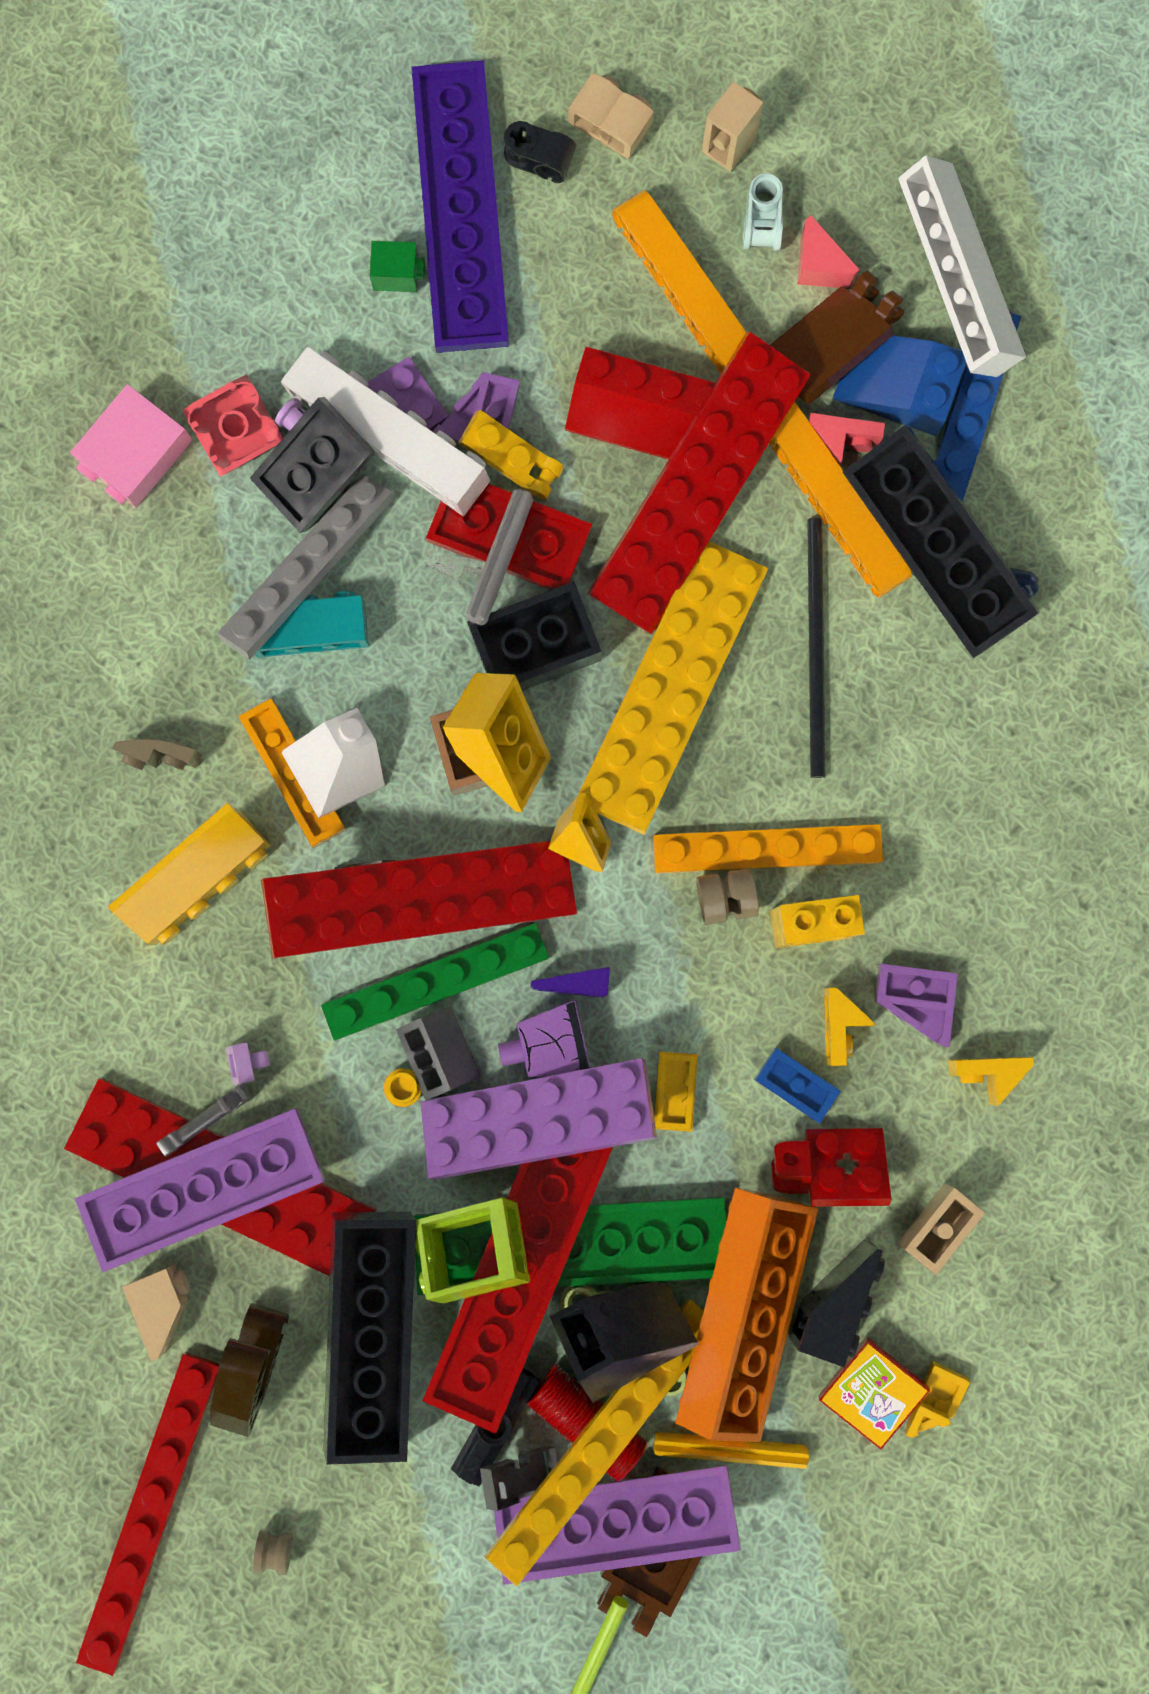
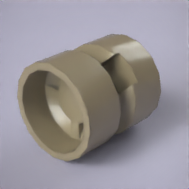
(727, 896)

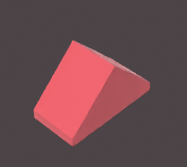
(823, 260)

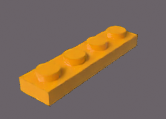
(270, 737)

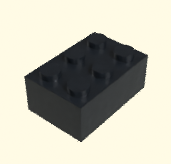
(538, 638)

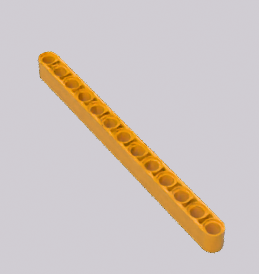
(795, 439)

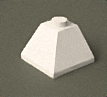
(336, 763)

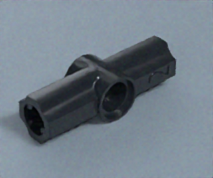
(483, 1445)

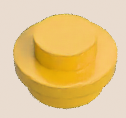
(402, 1087)

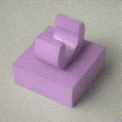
(243, 1063)

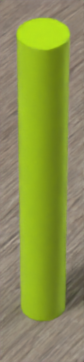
(601, 1646)

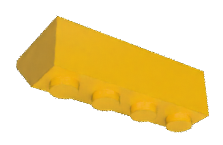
(191, 876)

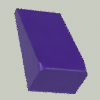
(584, 983)

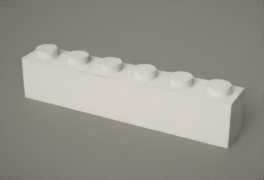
(961, 267)
(394, 435)

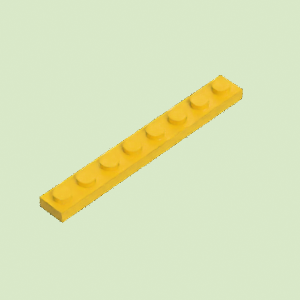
(585, 1463)

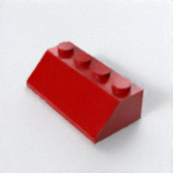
(633, 403)

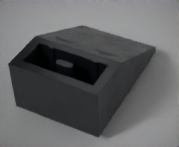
(834, 1307)
(622, 1335)

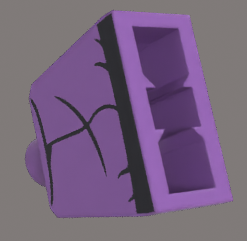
(548, 1043)

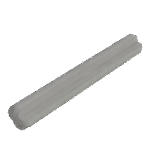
(499, 557)

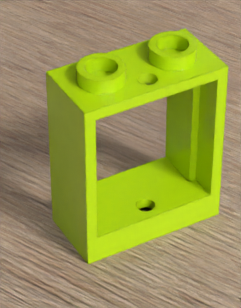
(507, 1244)

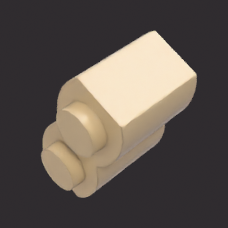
(611, 115)

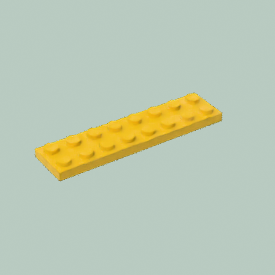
(672, 687)

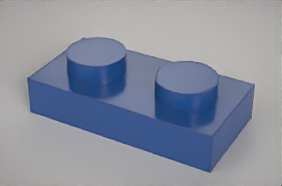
(797, 1085)

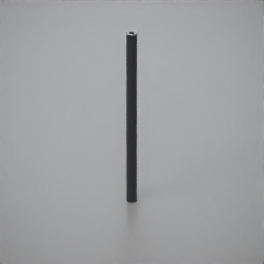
(816, 648)

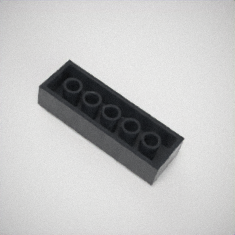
(941, 541)
(369, 1337)

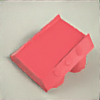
(233, 425)

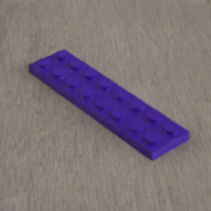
(460, 207)

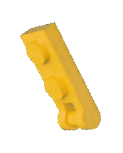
(510, 454)

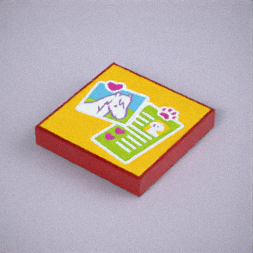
(874, 1393)

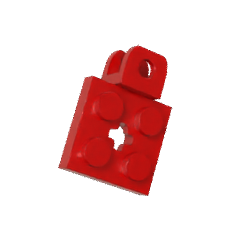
(813, 1167)

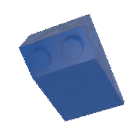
(905, 382)

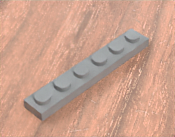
(305, 566)

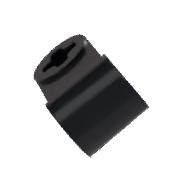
(541, 153)

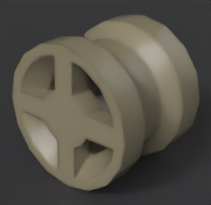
(272, 1552)

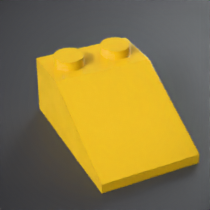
(498, 737)

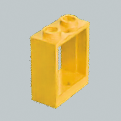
(817, 921)

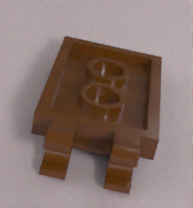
(839, 334)
(652, 1586)

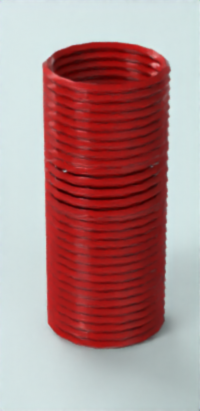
(570, 1410)

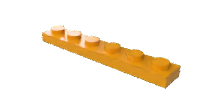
(767, 848)

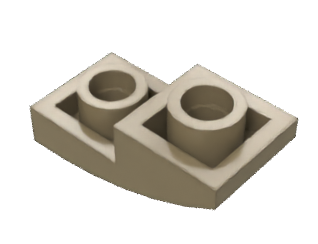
(149, 751)

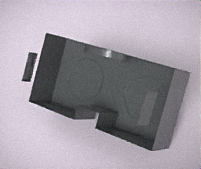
(510, 1481)

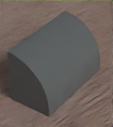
(438, 1053)

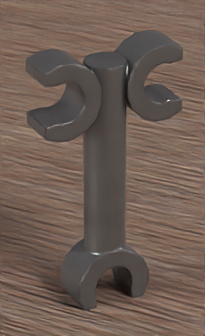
(224, 1106)

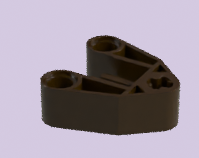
(247, 1370)

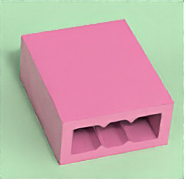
(130, 447)

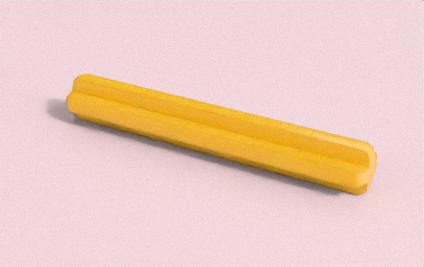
(731, 1451)

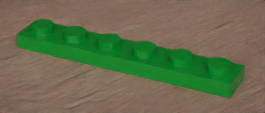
(434, 982)

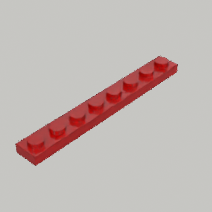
(148, 1514)

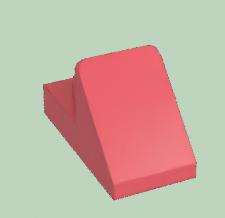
(837, 431)

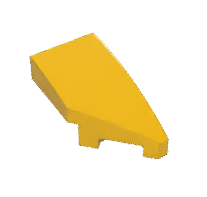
(942, 1401)

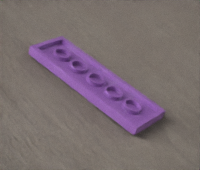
(538, 1119)
(199, 1189)
(640, 1524)

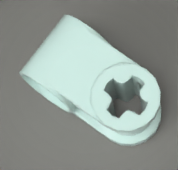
(763, 219)

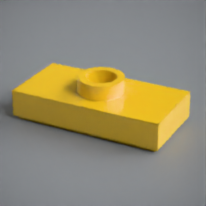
(675, 1091)

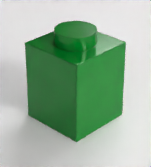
(395, 266)

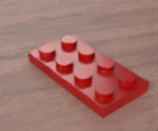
(546, 547)

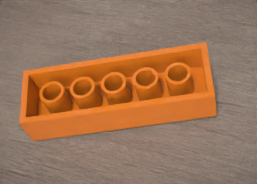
(746, 1317)

